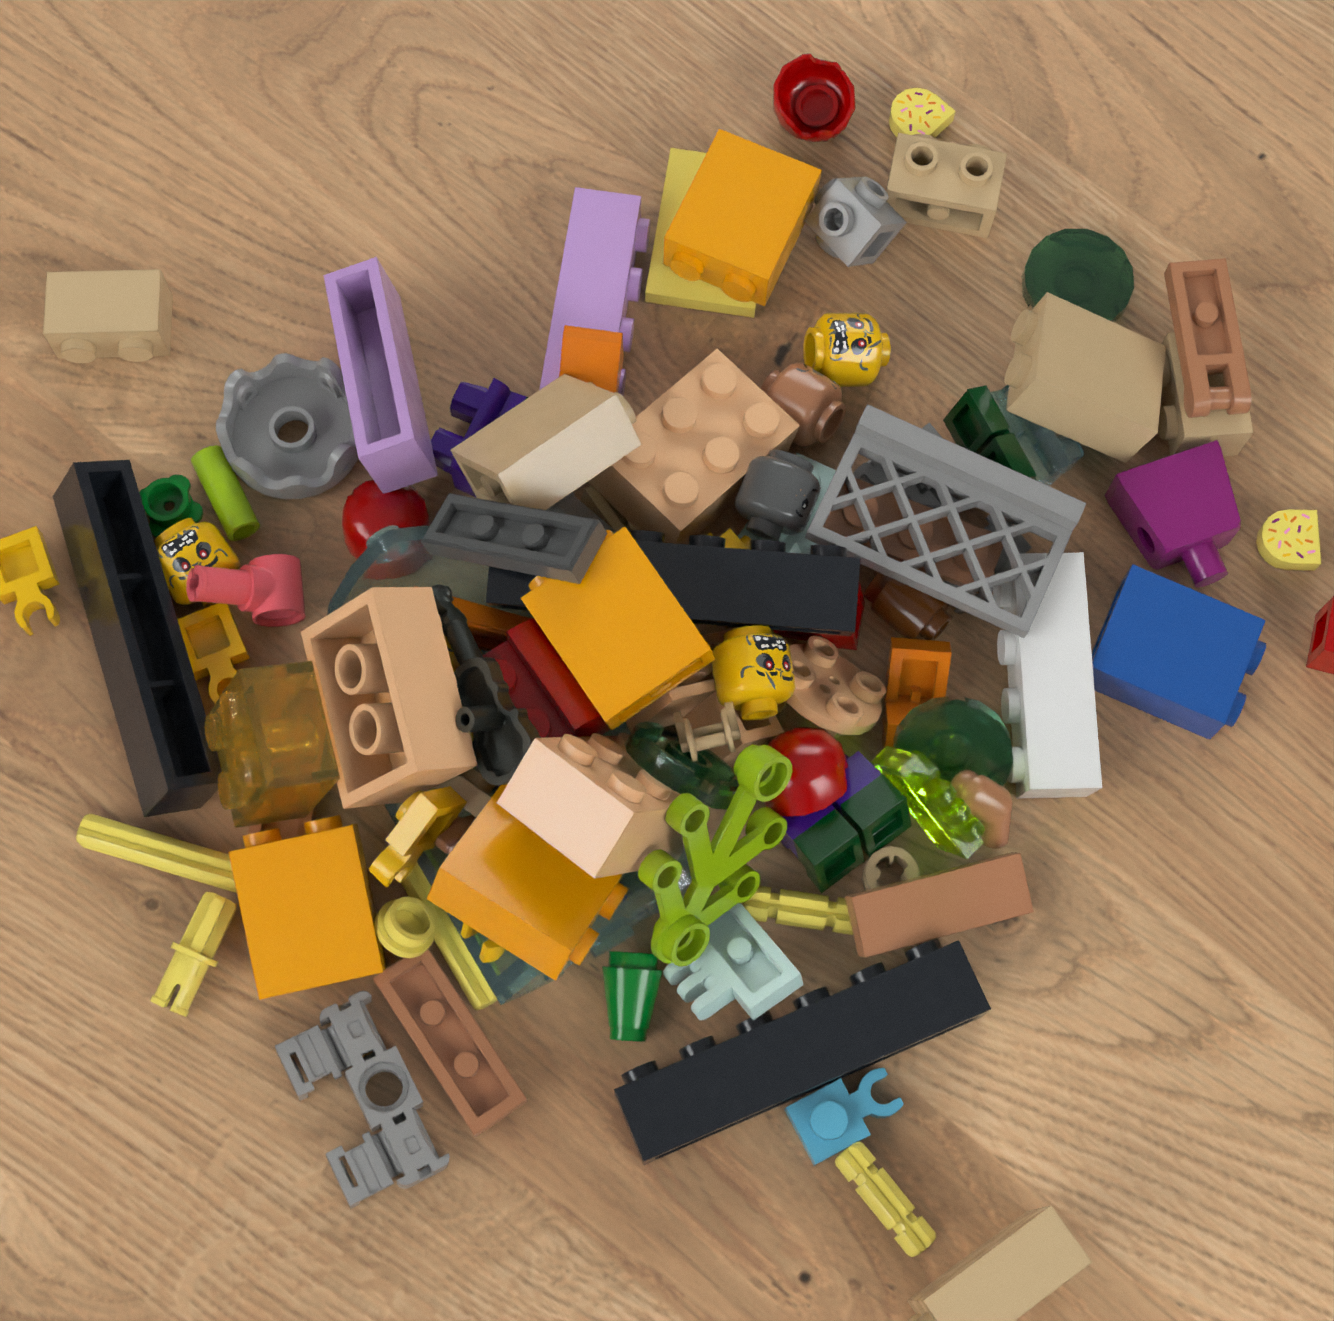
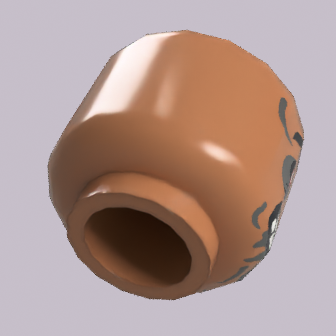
(809, 399)

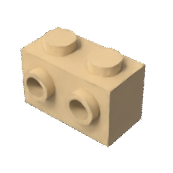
(945, 184)

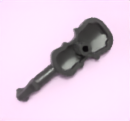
(498, 727)

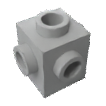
(854, 220)

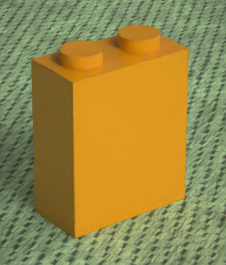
(741, 218)
(619, 630)
(523, 892)
(307, 907)

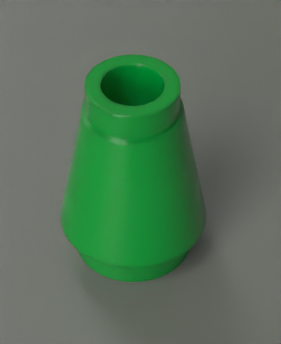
(630, 993)

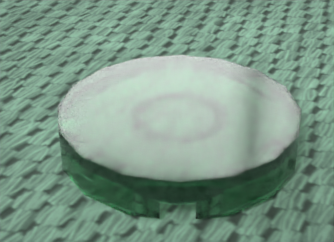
(1082, 270)
(958, 738)
(662, 758)

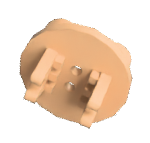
(833, 690)

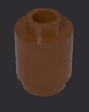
(907, 609)

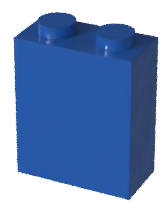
(1176, 653)

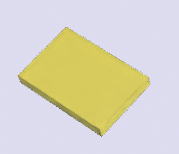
(662, 283)

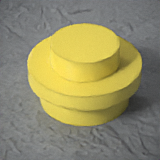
(405, 927)

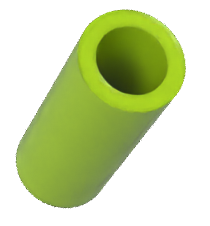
(225, 493)

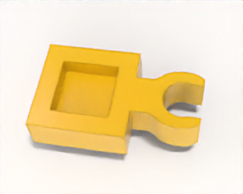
(25, 573)
(213, 646)
(420, 823)

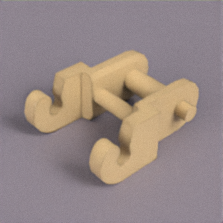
(714, 732)

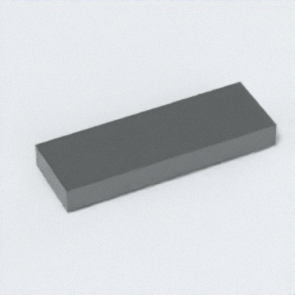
(515, 538)

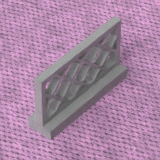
(976, 484)

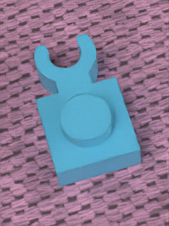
(834, 1118)

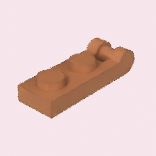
(1207, 337)

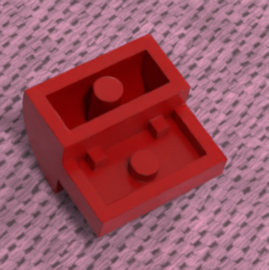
(545, 684)

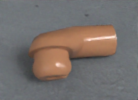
(988, 803)

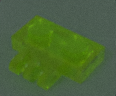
(932, 801)

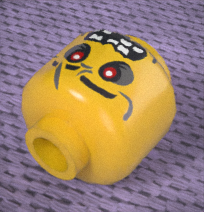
(847, 348)
(191, 545)
(753, 671)

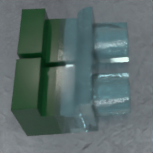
(986, 428)

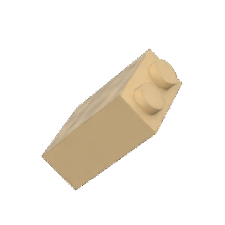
(1085, 377)
(548, 444)
(1005, 1273)

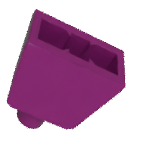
(1179, 510)

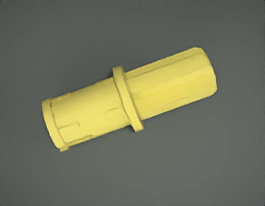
(195, 952)

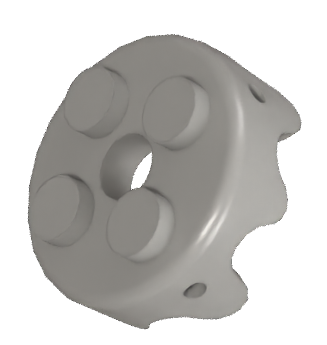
(263, 402)

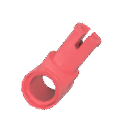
(265, 586)

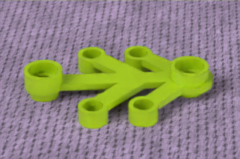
(683, 922)

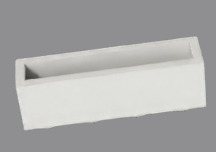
(1051, 686)

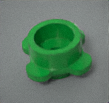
(166, 490)

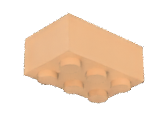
(695, 450)
(388, 695)
(592, 803)

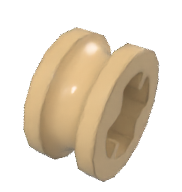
(889, 855)

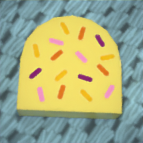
(919, 113)
(1291, 540)

